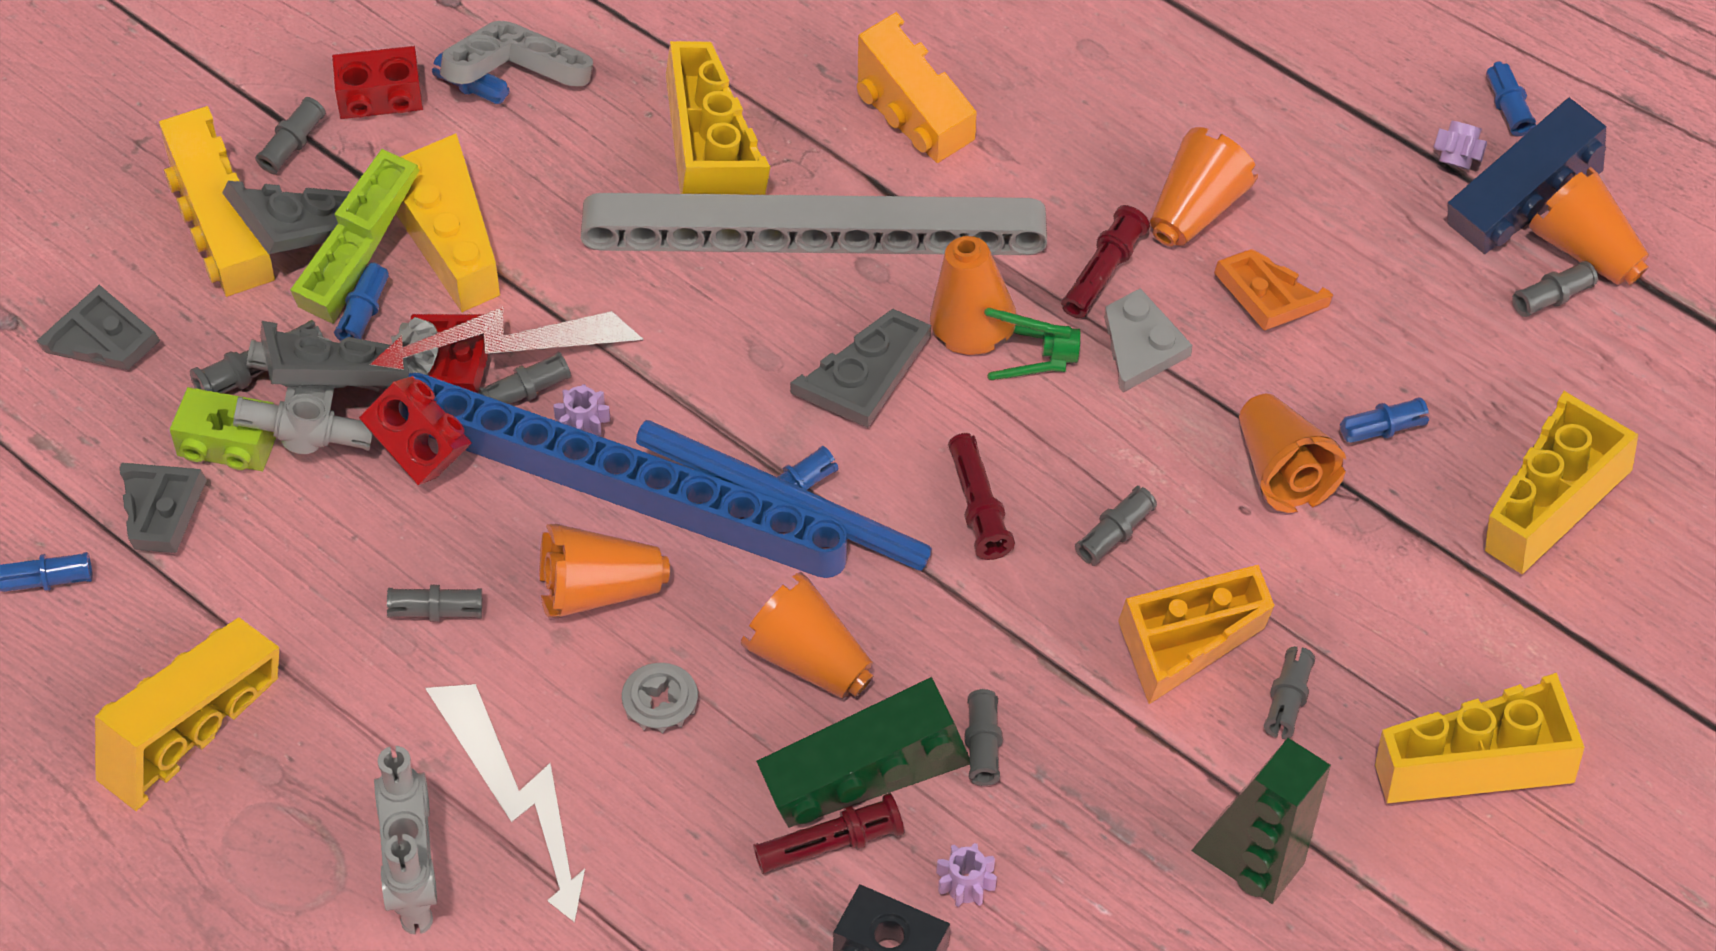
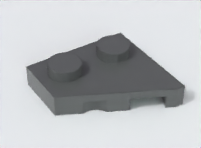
(100, 333)
(159, 504)

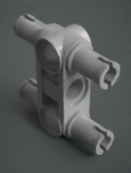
(303, 418)
(405, 840)

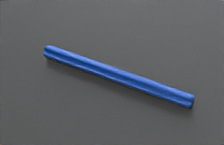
(722, 466)

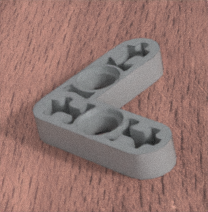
(508, 41)

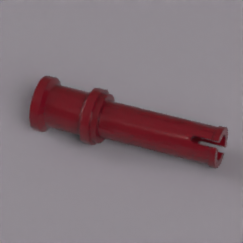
(1113, 248)
(983, 511)
(772, 853)

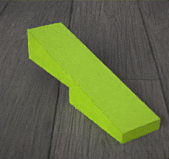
(359, 230)

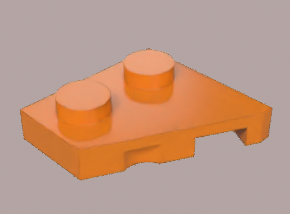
(1269, 290)

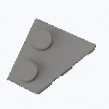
(1142, 339)

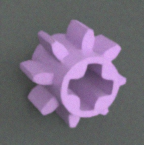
(1460, 145)
(583, 409)
(971, 887)

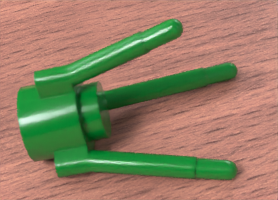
(1058, 343)

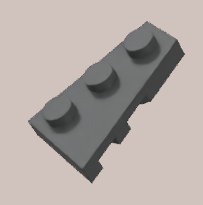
(286, 219)
(315, 361)
(866, 371)

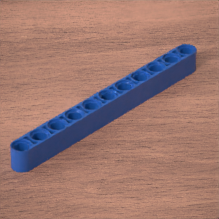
(550, 452)

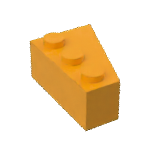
(911, 93)
(1192, 626)

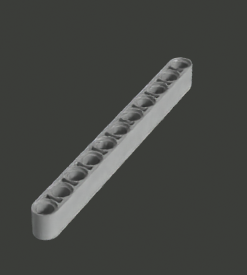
(809, 223)

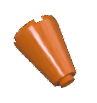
(1200, 186)
(1592, 229)
(965, 288)
(1290, 454)
(596, 570)
(809, 640)

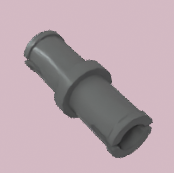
(290, 135)
(1555, 289)
(528, 380)
(1115, 525)
(434, 603)
(1289, 692)
(983, 737)

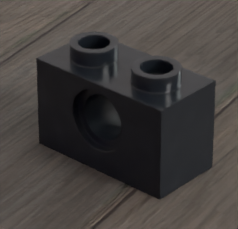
(878, 917)

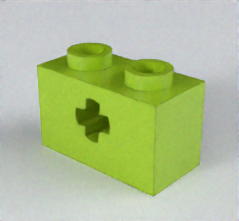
(206, 432)

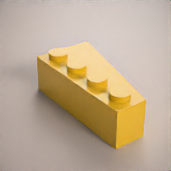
(709, 132)
(200, 174)
(448, 224)
(1560, 481)
(180, 708)
(1484, 747)

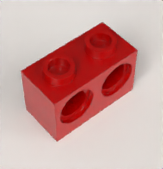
(377, 82)
(409, 438)

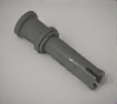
(232, 370)

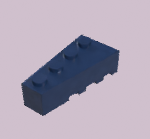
(1527, 176)

